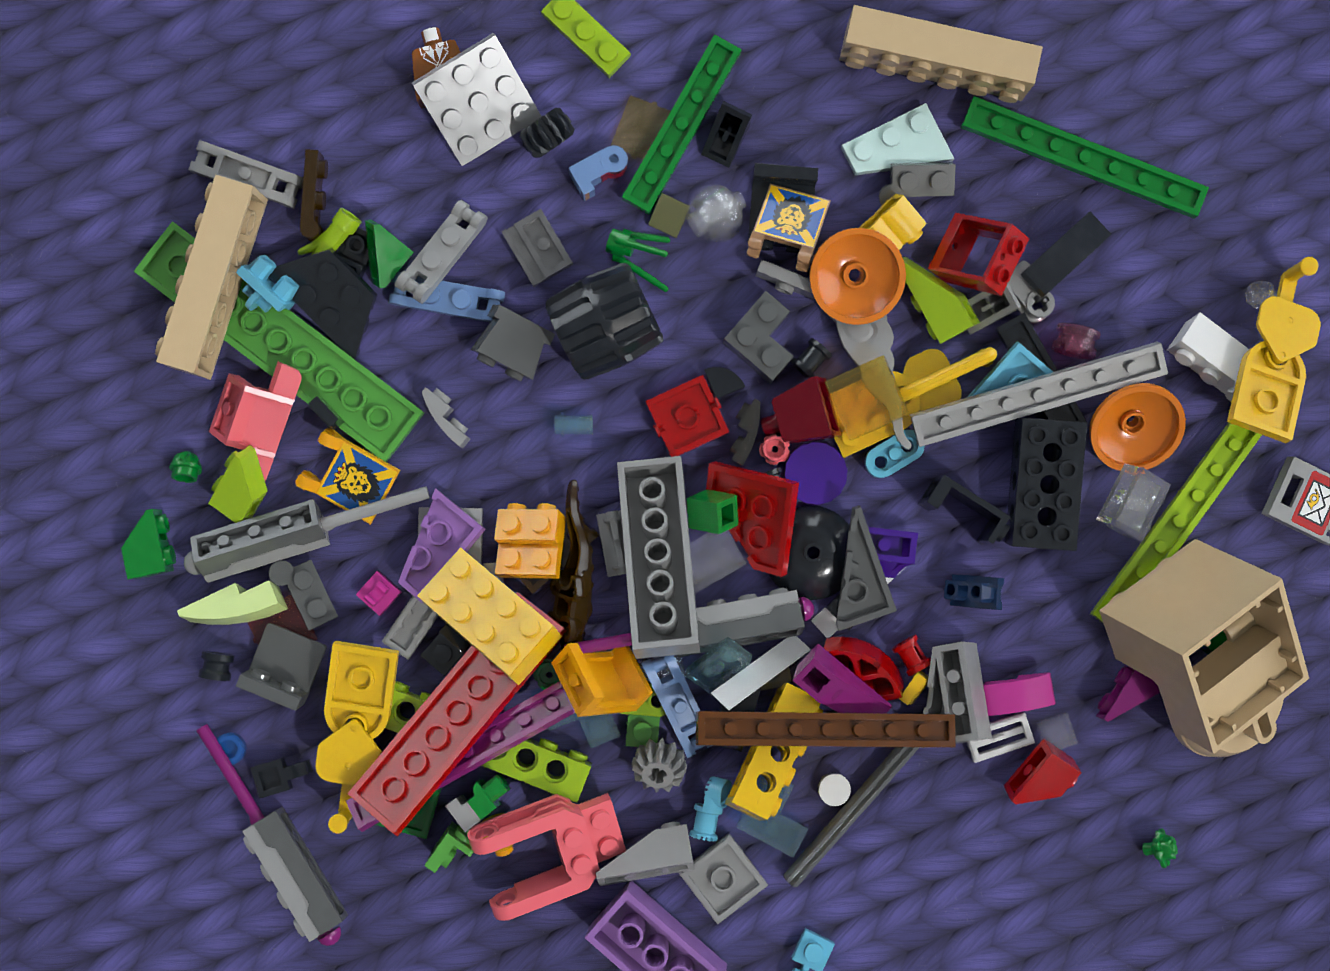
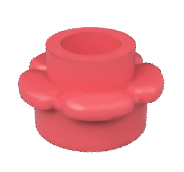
(771, 457)

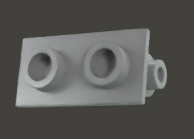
(612, 542)

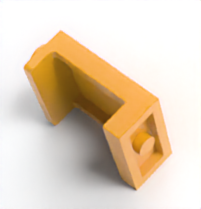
(601, 680)

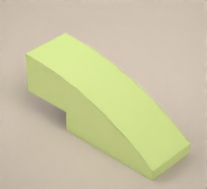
(236, 605)

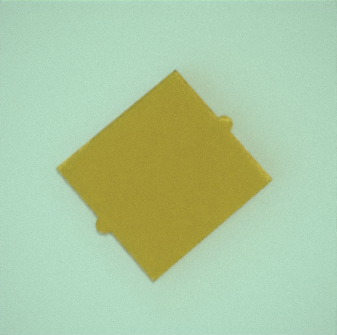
(639, 126)

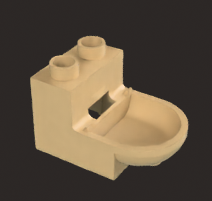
(1238, 688)

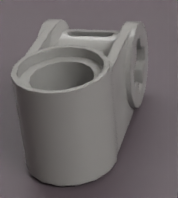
(1028, 296)

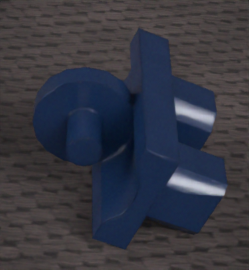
(974, 591)

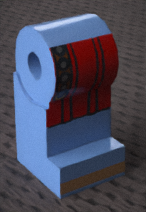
(604, 164)

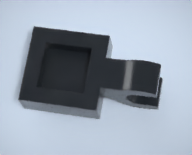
(276, 776)

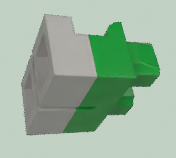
(481, 805)

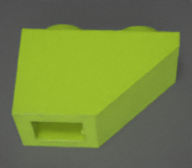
(241, 487)

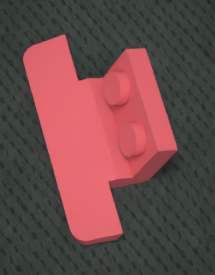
(256, 415)

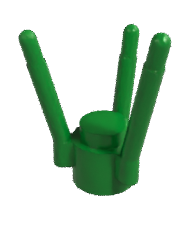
(623, 244)

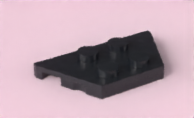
(331, 296)

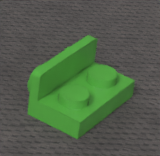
(446, 847)

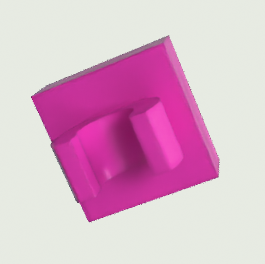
(379, 593)

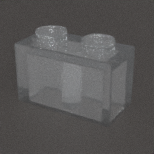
(1133, 502)

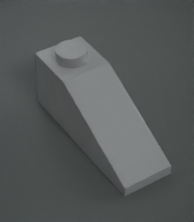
(655, 855)

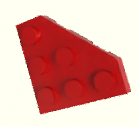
(764, 514)

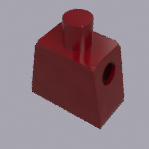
(803, 413)

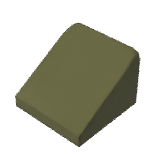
(669, 215)

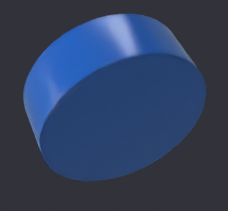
(233, 746)

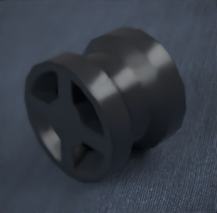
(216, 665)

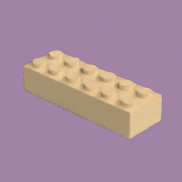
(940, 54)
(210, 279)

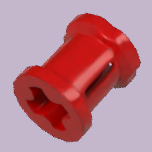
(912, 655)

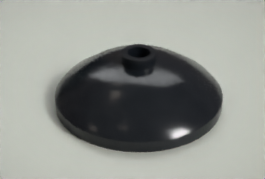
(818, 576)

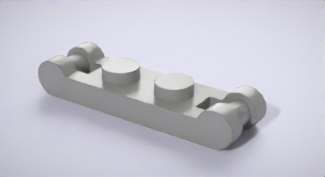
(248, 171)
(441, 252)

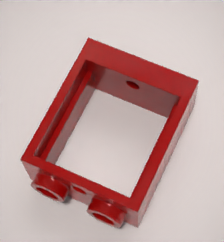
(963, 233)

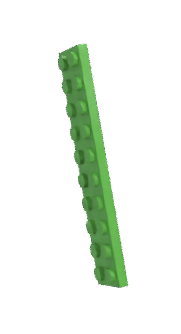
(370, 407)

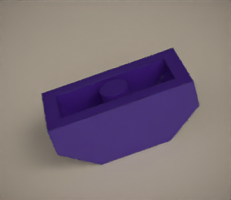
(894, 549)

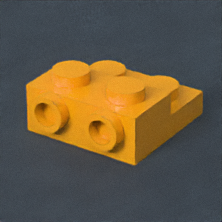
(529, 541)

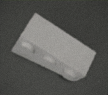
(958, 689)

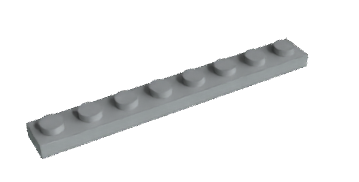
(1039, 394)

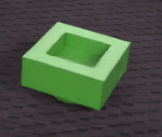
(640, 729)

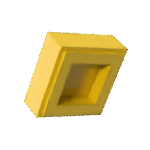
(914, 688)

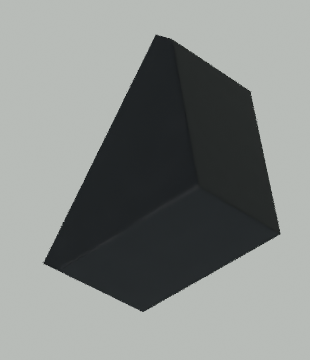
(727, 134)

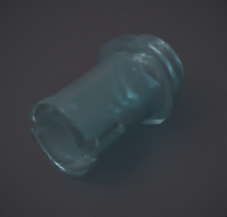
(573, 424)

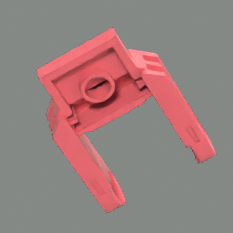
(583, 838)

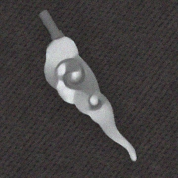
(866, 343)

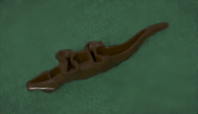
(575, 583)

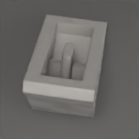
(992, 307)

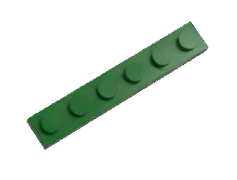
(681, 124)

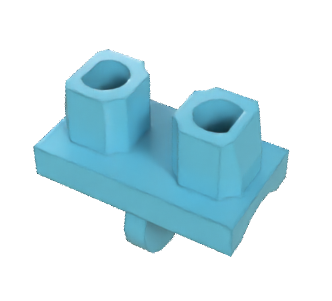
(262, 290)

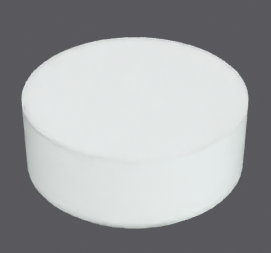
(834, 789)

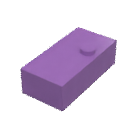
(645, 937)

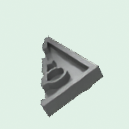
(863, 584)

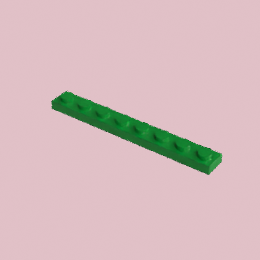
(1084, 157)

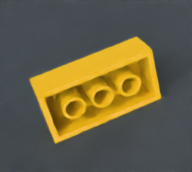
(489, 616)

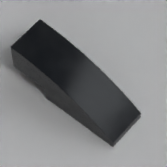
(1065, 254)

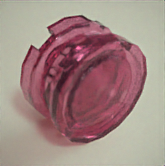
(1076, 341)

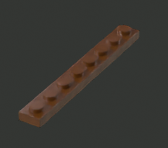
(825, 729)

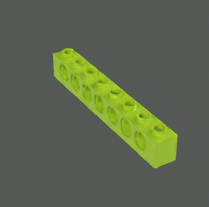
(536, 774)

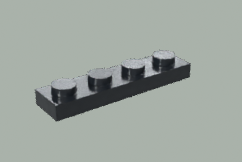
(1021, 330)

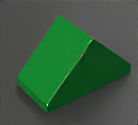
(384, 253)

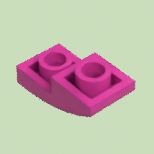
(1019, 694)

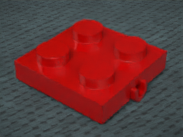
(687, 416)

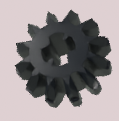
(547, 132)

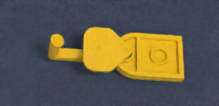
(924, 384)
(1270, 393)
(360, 689)

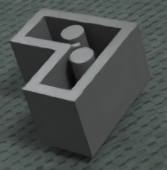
(753, 340)

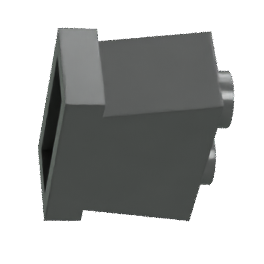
(512, 343)

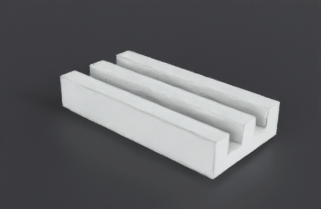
(1024, 728)

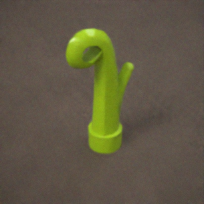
(342, 225)

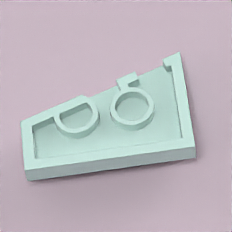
(905, 139)

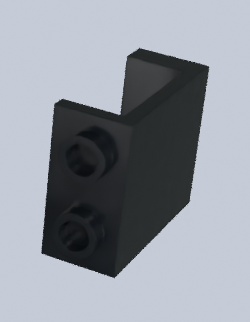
(791, 177)
(942, 485)

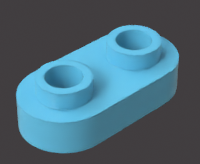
(893, 454)

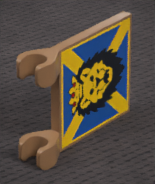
(791, 220)

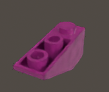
(836, 685)
(1129, 692)

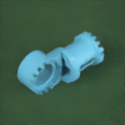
(713, 806)

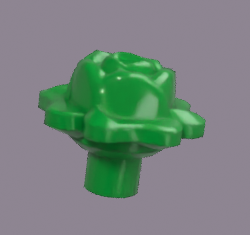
(1162, 847)

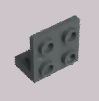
(283, 667)

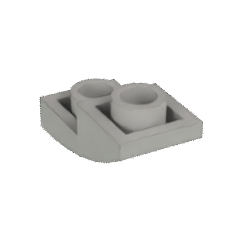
(440, 410)

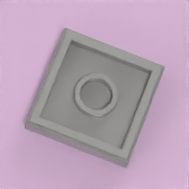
(723, 878)

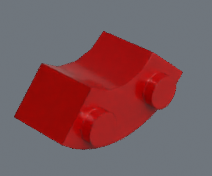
(868, 664)

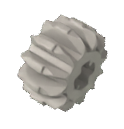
(659, 765)

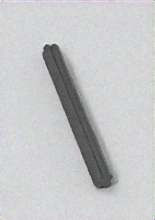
(848, 814)

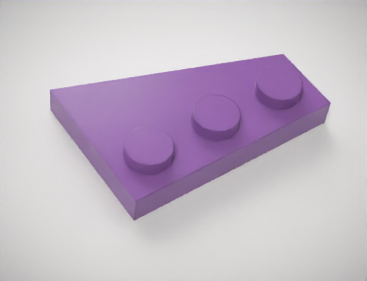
(441, 536)

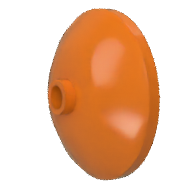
(879, 281)
(1148, 437)

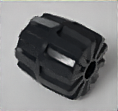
(604, 321)

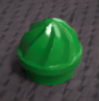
(185, 467)

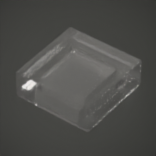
(1057, 731)

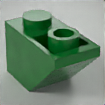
(147, 547)

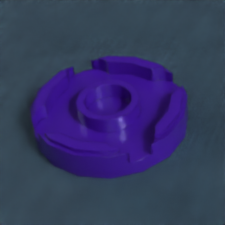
(819, 472)

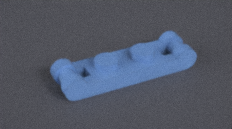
(451, 300)
(675, 699)

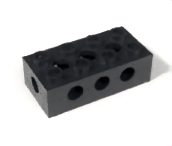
(1064, 494)

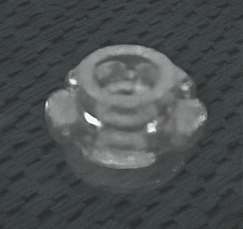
(1258, 292)

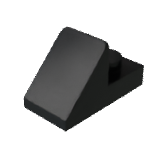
(446, 650)

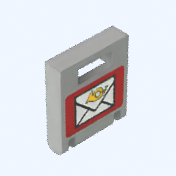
(1311, 502)

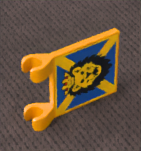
(352, 477)

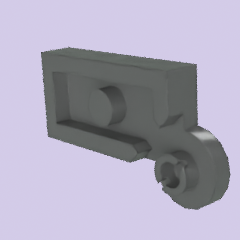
(920, 180)
(306, 591)

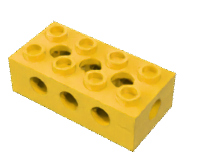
(745, 794)

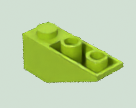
(941, 304)

